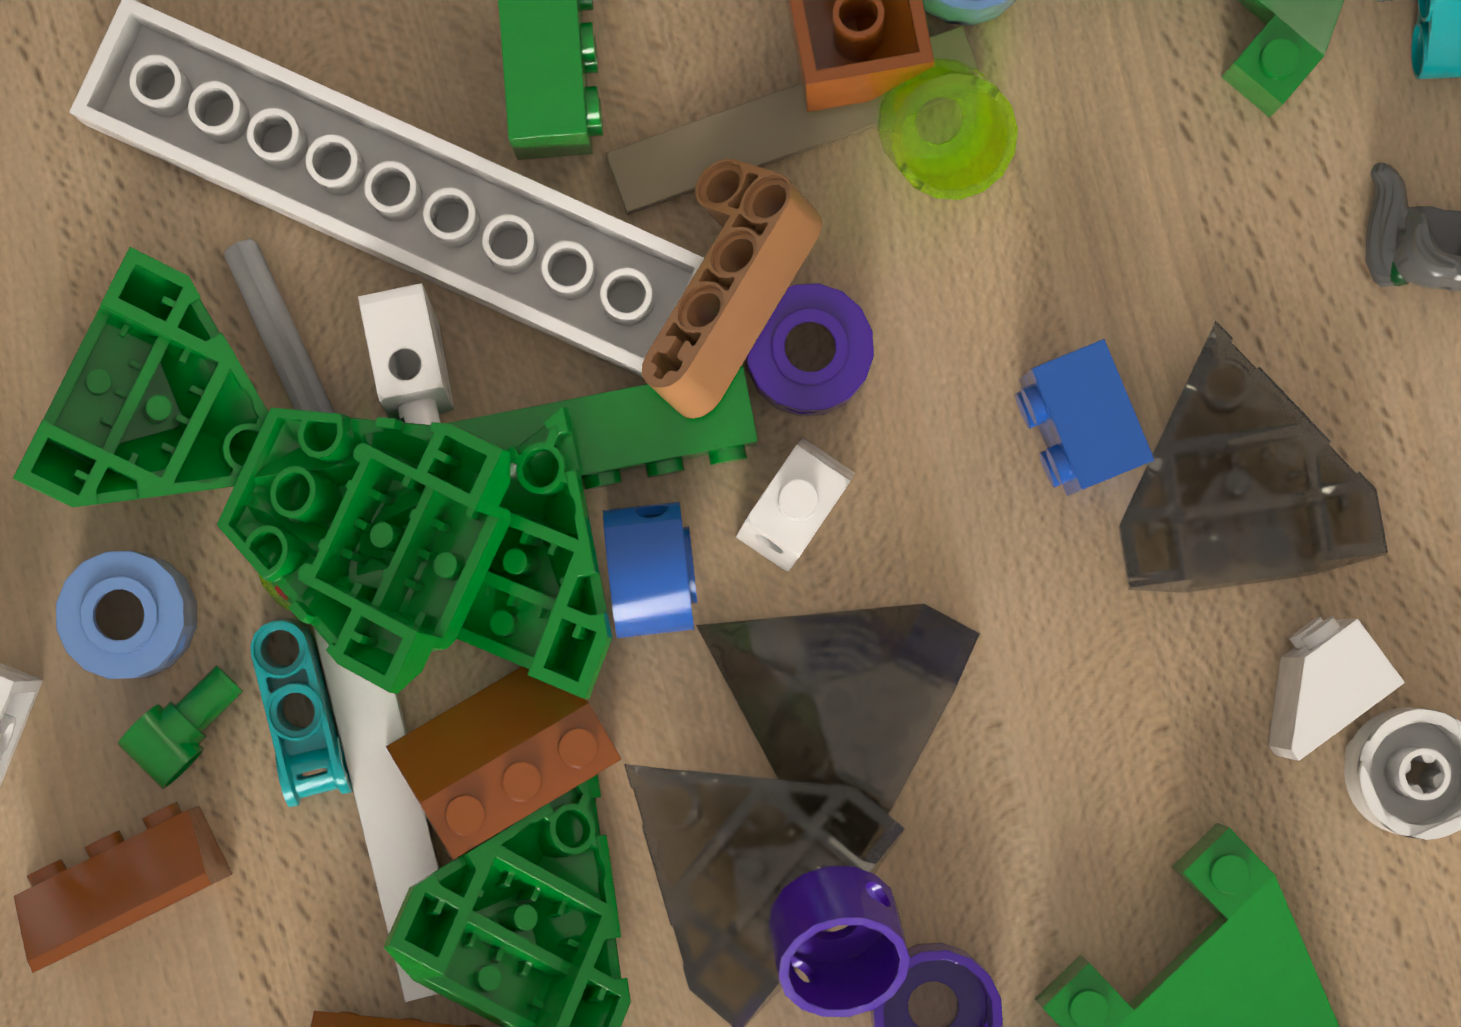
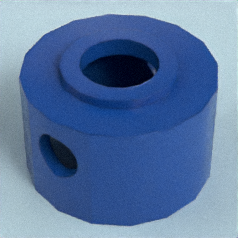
(649, 569)

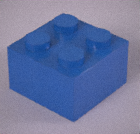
(1083, 418)

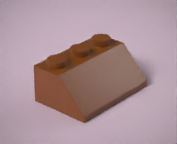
(857, 48)
(500, 757)
(117, 884)

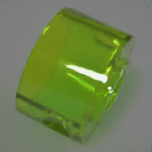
(973, 156)

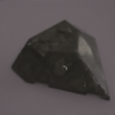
(1243, 488)
(844, 690)
(726, 854)

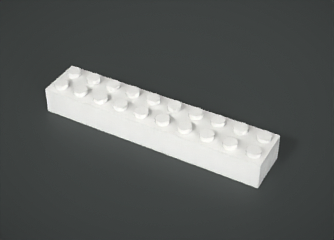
(383, 186)

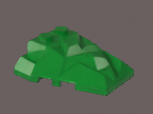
(371, 531)

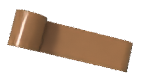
(736, 287)

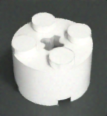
(1378, 768)

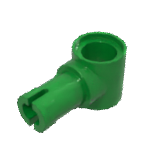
(170, 737)

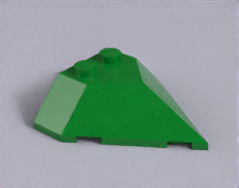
(147, 399)
(545, 587)
(523, 923)

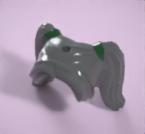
(1410, 242)

